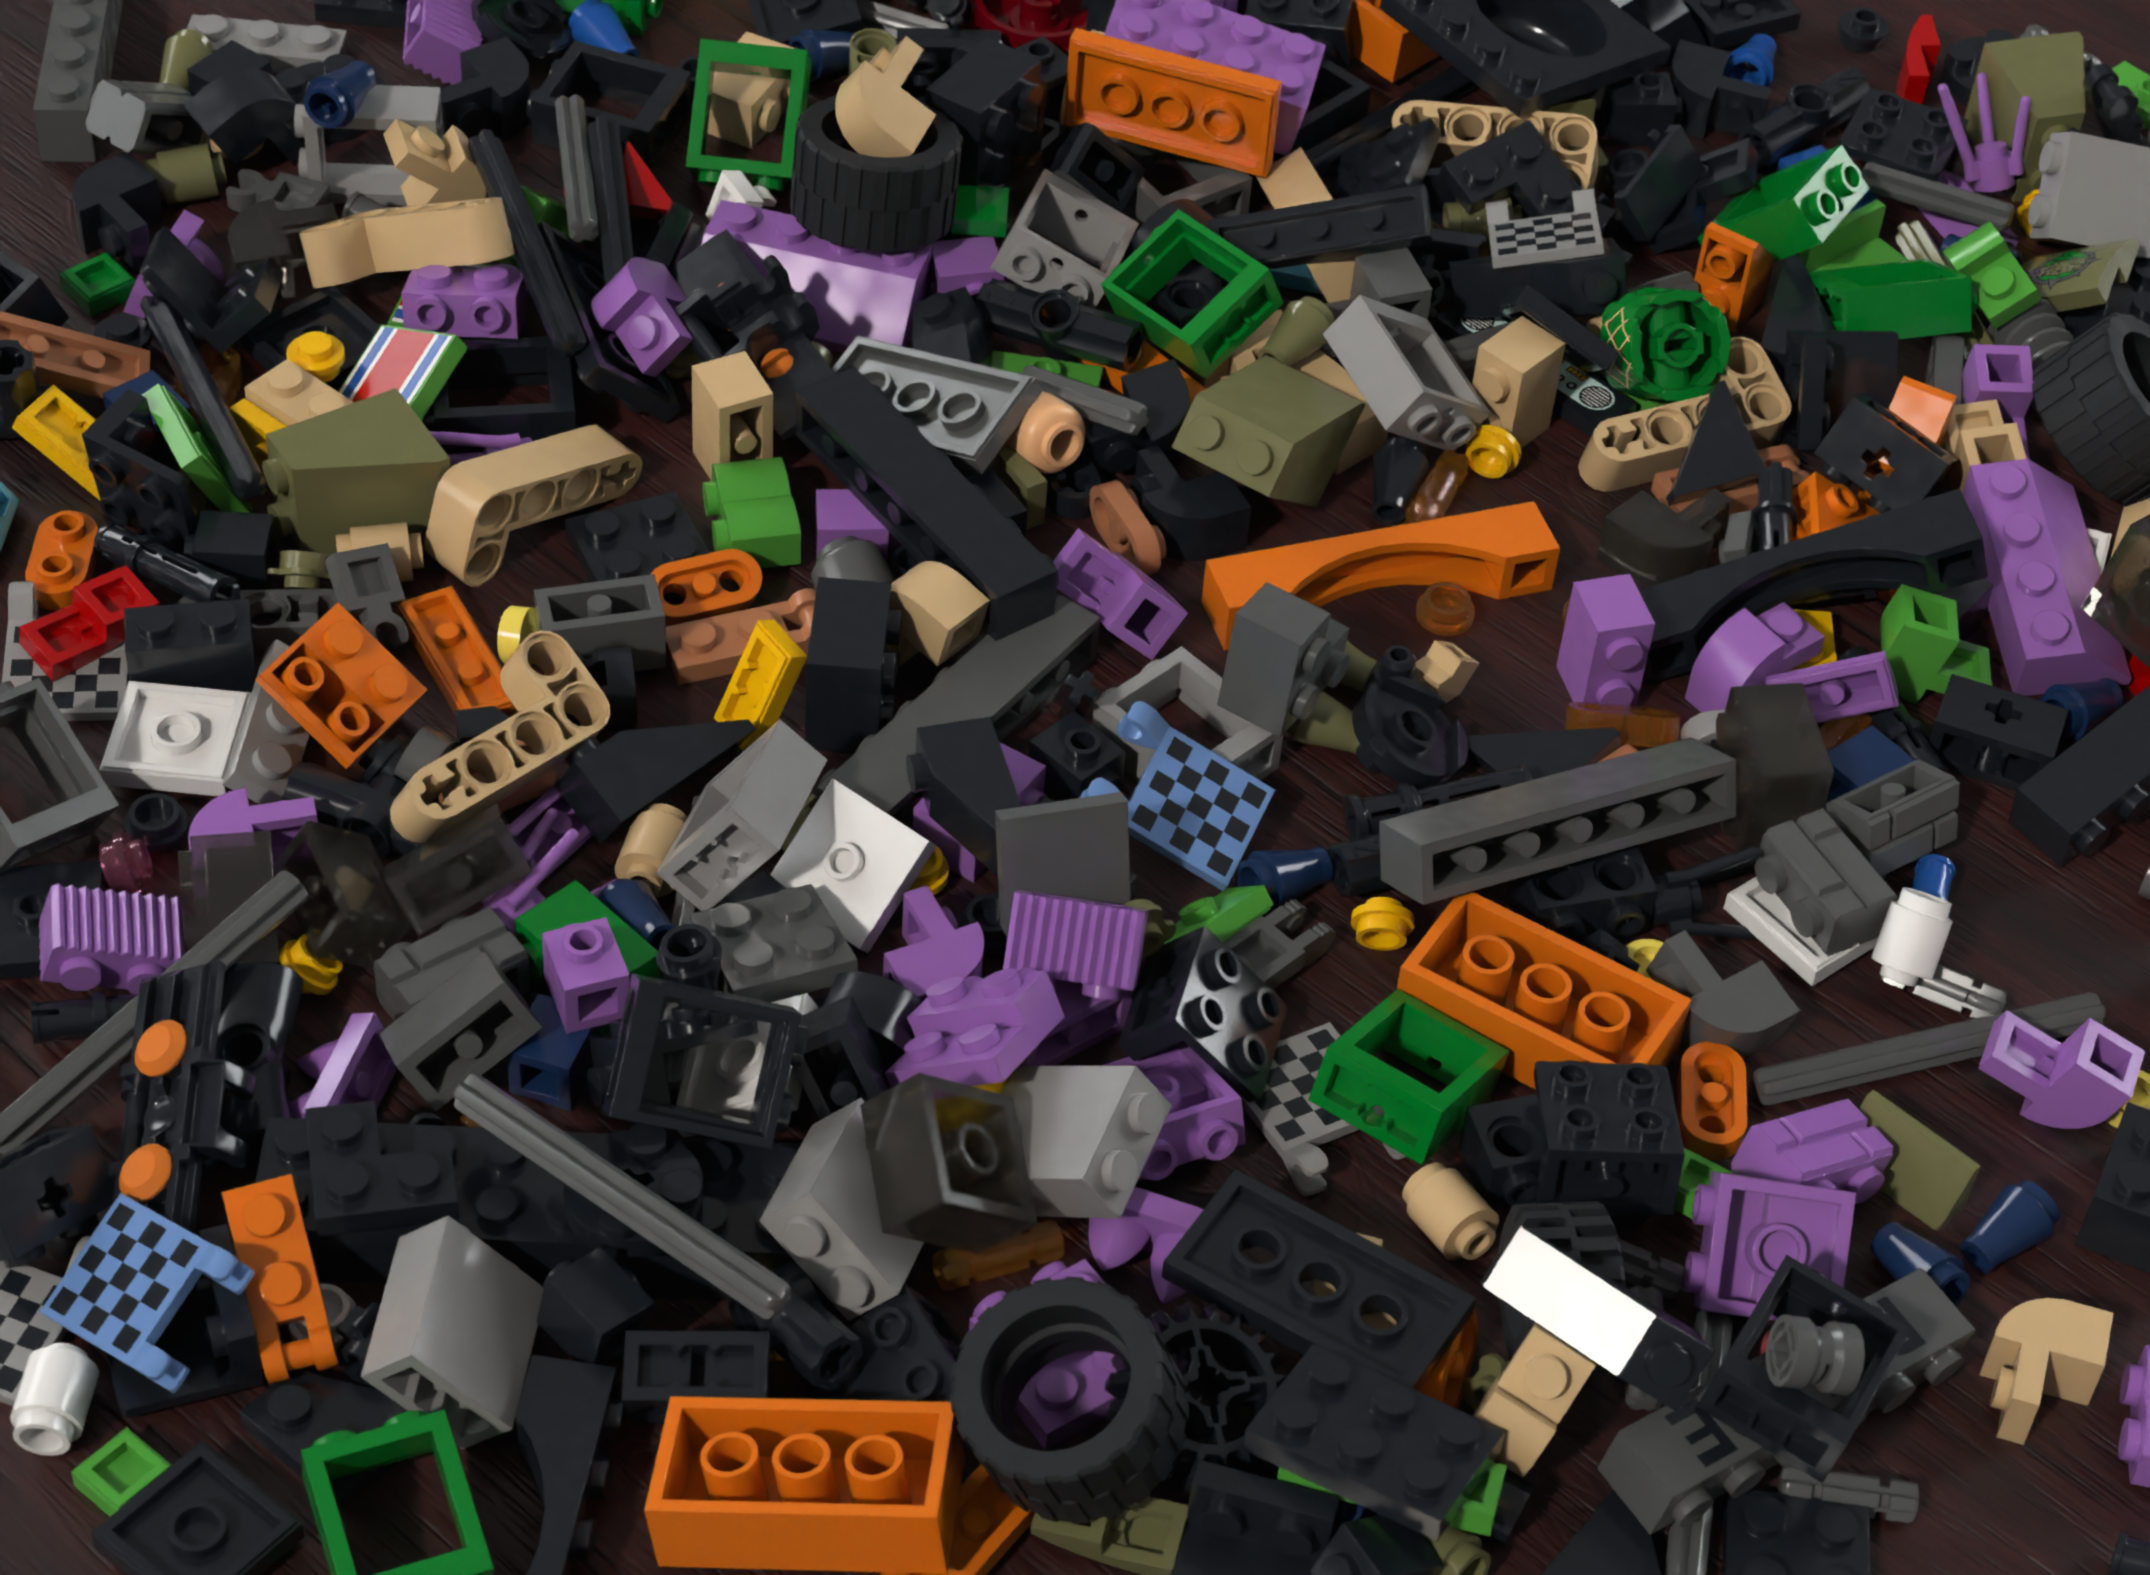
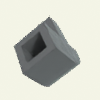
(1739, 1012)

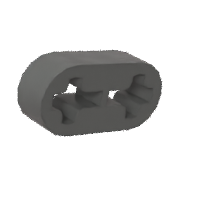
(424, 748)

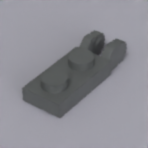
(1271, 953)

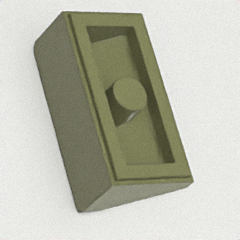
(1926, 1171)

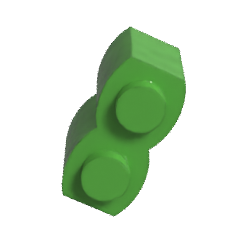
(754, 511)

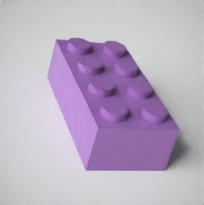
(1231, 41)

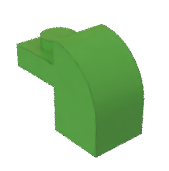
(1997, 276)
(1924, 644)

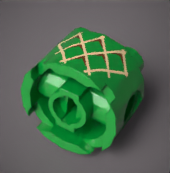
(1666, 343)

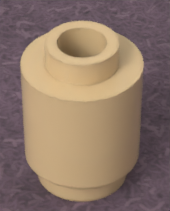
(404, 547)
(648, 844)
(1450, 1212)

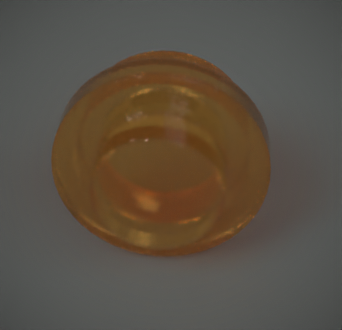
(1445, 609)

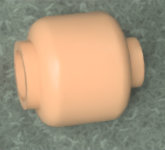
(1049, 434)

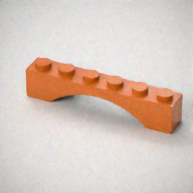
(1485, 551)

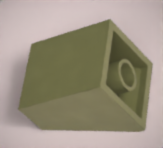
(2046, 71)
(1271, 430)
(353, 470)

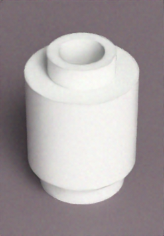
(1912, 937)
(53, 1399)

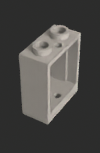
(379, 109)
(1052, 212)
(1406, 374)
(1199, 688)
(742, 816)

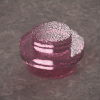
(125, 862)

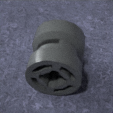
(1815, 1355)

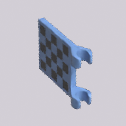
(1188, 799)
(133, 1284)

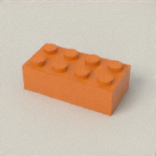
(1540, 991)
(806, 1485)

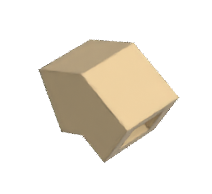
(1445, 669)

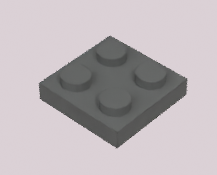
(777, 944)

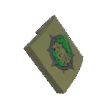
(2083, 274)

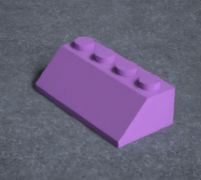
(849, 288)
(2040, 578)

